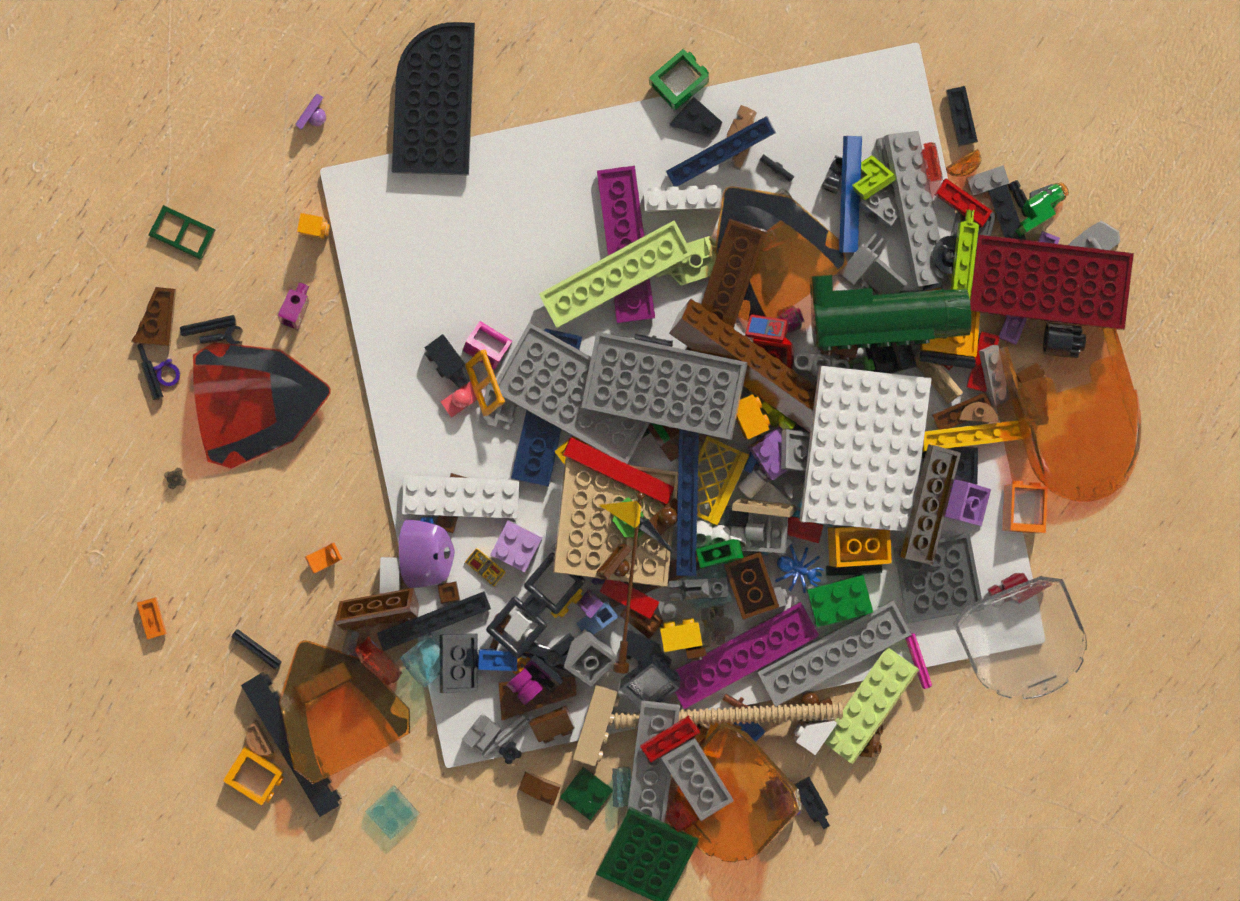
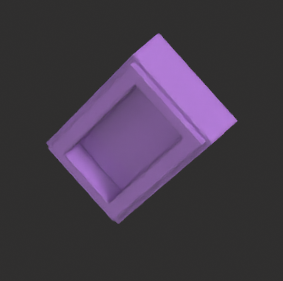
(589, 603)

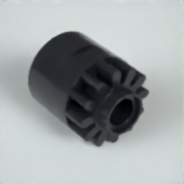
(1063, 340)

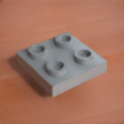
(881, 207)
(766, 533)

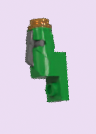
(1041, 205)

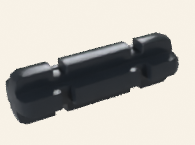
(1018, 194)

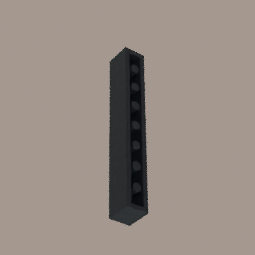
(267, 705)

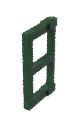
(176, 244)

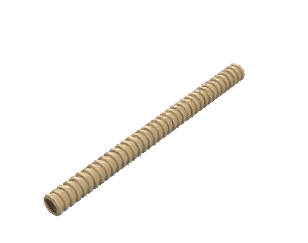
(745, 715)

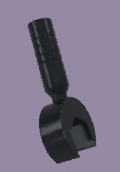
(220, 337)

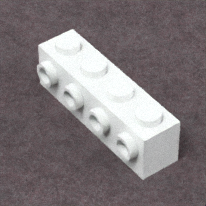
(682, 200)

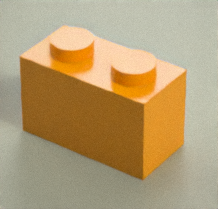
(313, 226)

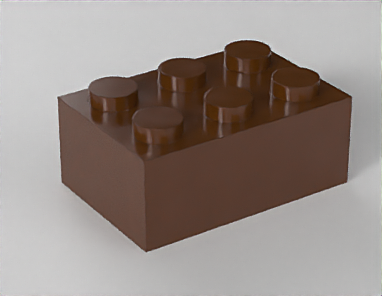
(751, 585)

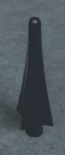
(647, 527)

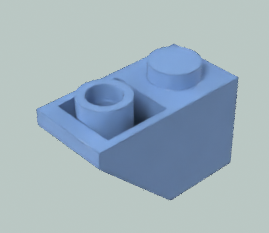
(599, 620)

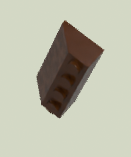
(377, 609)

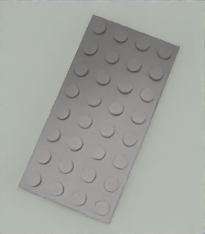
(551, 383)
(664, 385)

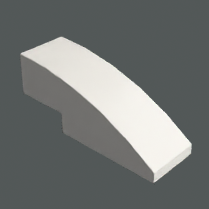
(389, 574)

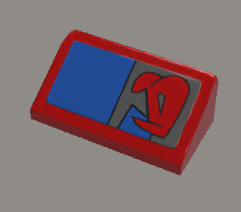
(766, 328)

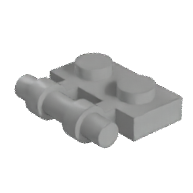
(493, 418)

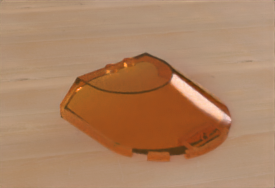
(761, 795)

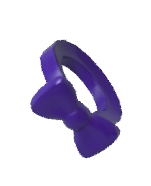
(159, 370)

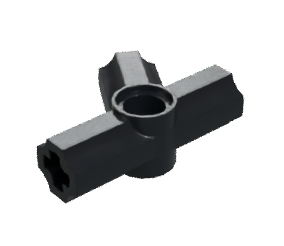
(561, 648)

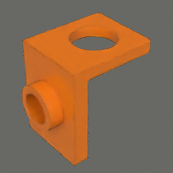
(323, 558)

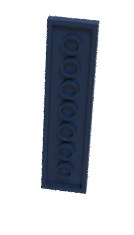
(539, 437)

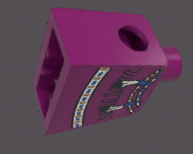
(290, 313)

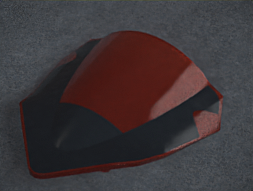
(252, 400)

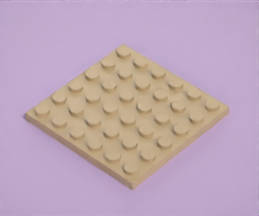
(589, 535)

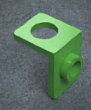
(867, 363)

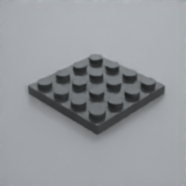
(940, 587)

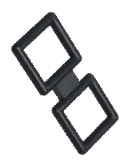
(532, 607)

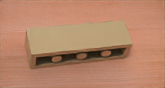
(595, 725)

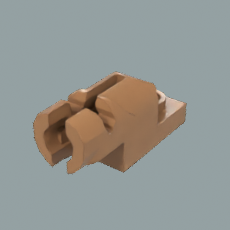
(747, 118)

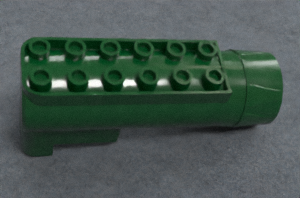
(862, 318)

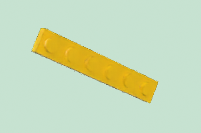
(972, 435)

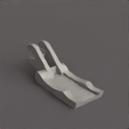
(860, 261)

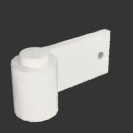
(760, 488)

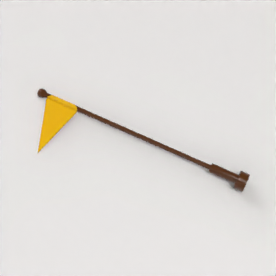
(629, 513)

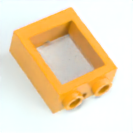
(256, 776)

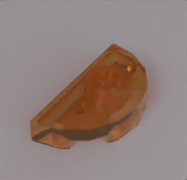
(965, 165)

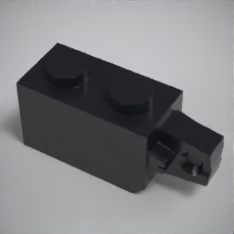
(447, 360)
(642, 647)

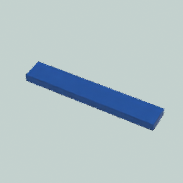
(849, 198)

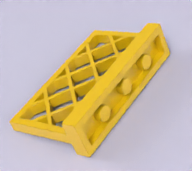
(729, 483)

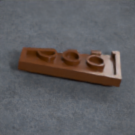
(512, 706)

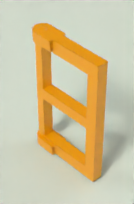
(482, 355)

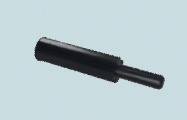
(150, 375)

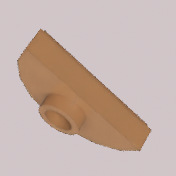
(979, 412)
(257, 741)

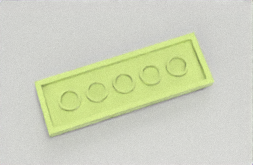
(871, 704)

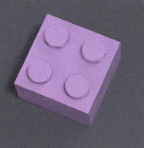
(516, 546)

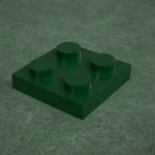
(586, 793)

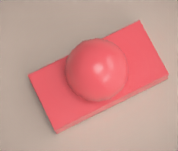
(459, 399)

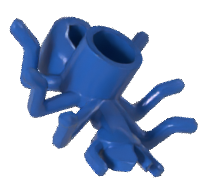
(796, 568)

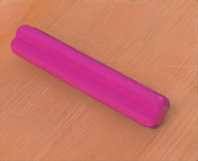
(918, 661)

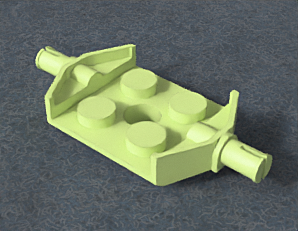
(685, 272)

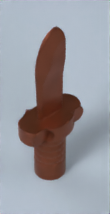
(734, 702)

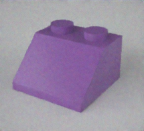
(768, 453)
(968, 502)

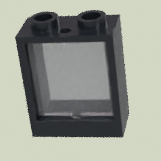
(650, 681)

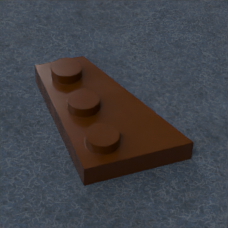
(158, 319)

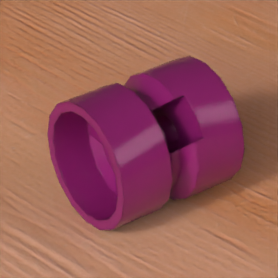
(524, 686)

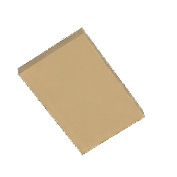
(764, 507)

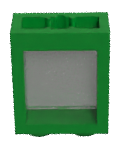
(679, 79)

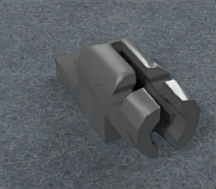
(699, 589)

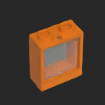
(1025, 505)

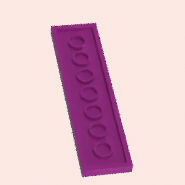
(622, 227)
(745, 654)

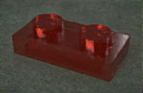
(931, 155)

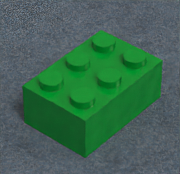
(839, 600)

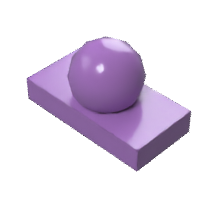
(313, 114)

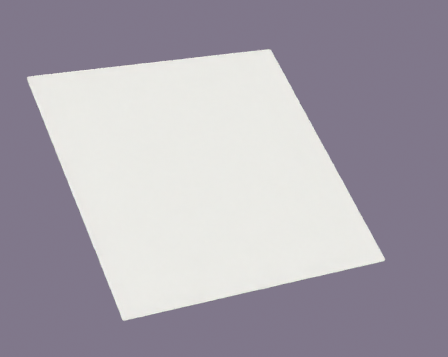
(479, 247)

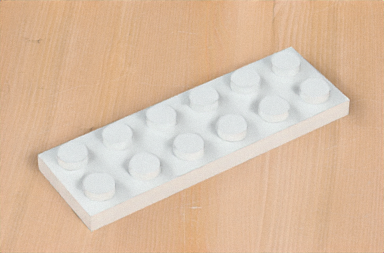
(460, 497)

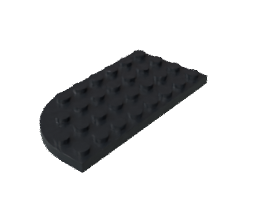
(435, 102)

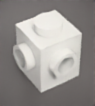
(520, 626)

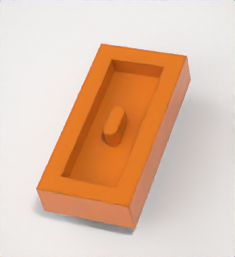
(151, 618)

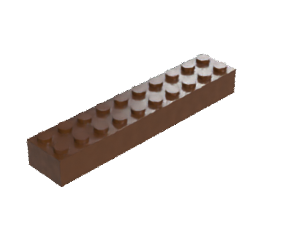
(764, 373)

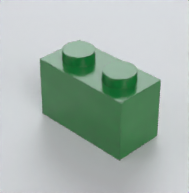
(719, 553)

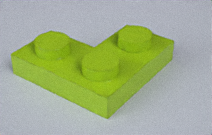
(875, 178)

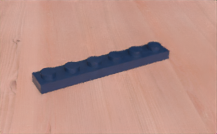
(721, 151)

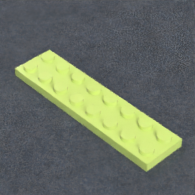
(615, 274)

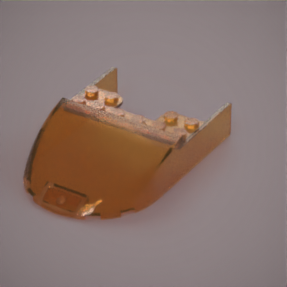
(1082, 437)

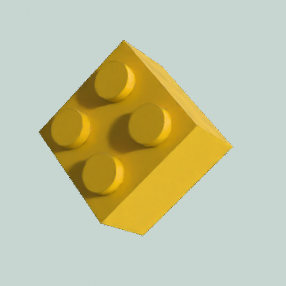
(680, 635)

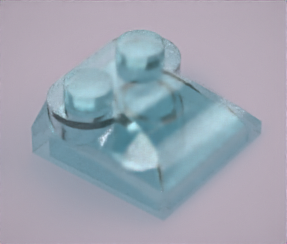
(423, 660)

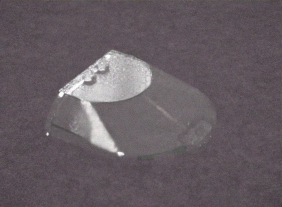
(1024, 638)

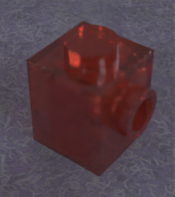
(681, 815)

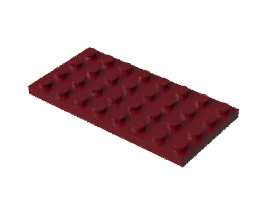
(1051, 282)

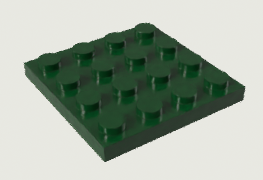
(646, 856)

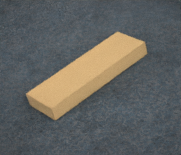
(940, 379)

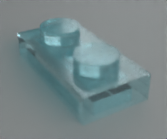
(621, 786)

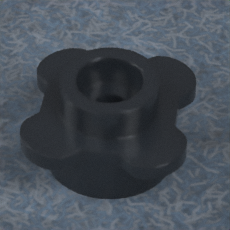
(510, 747)

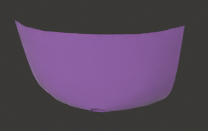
(416, 549)

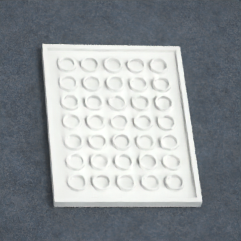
(865, 448)

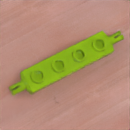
(965, 253)

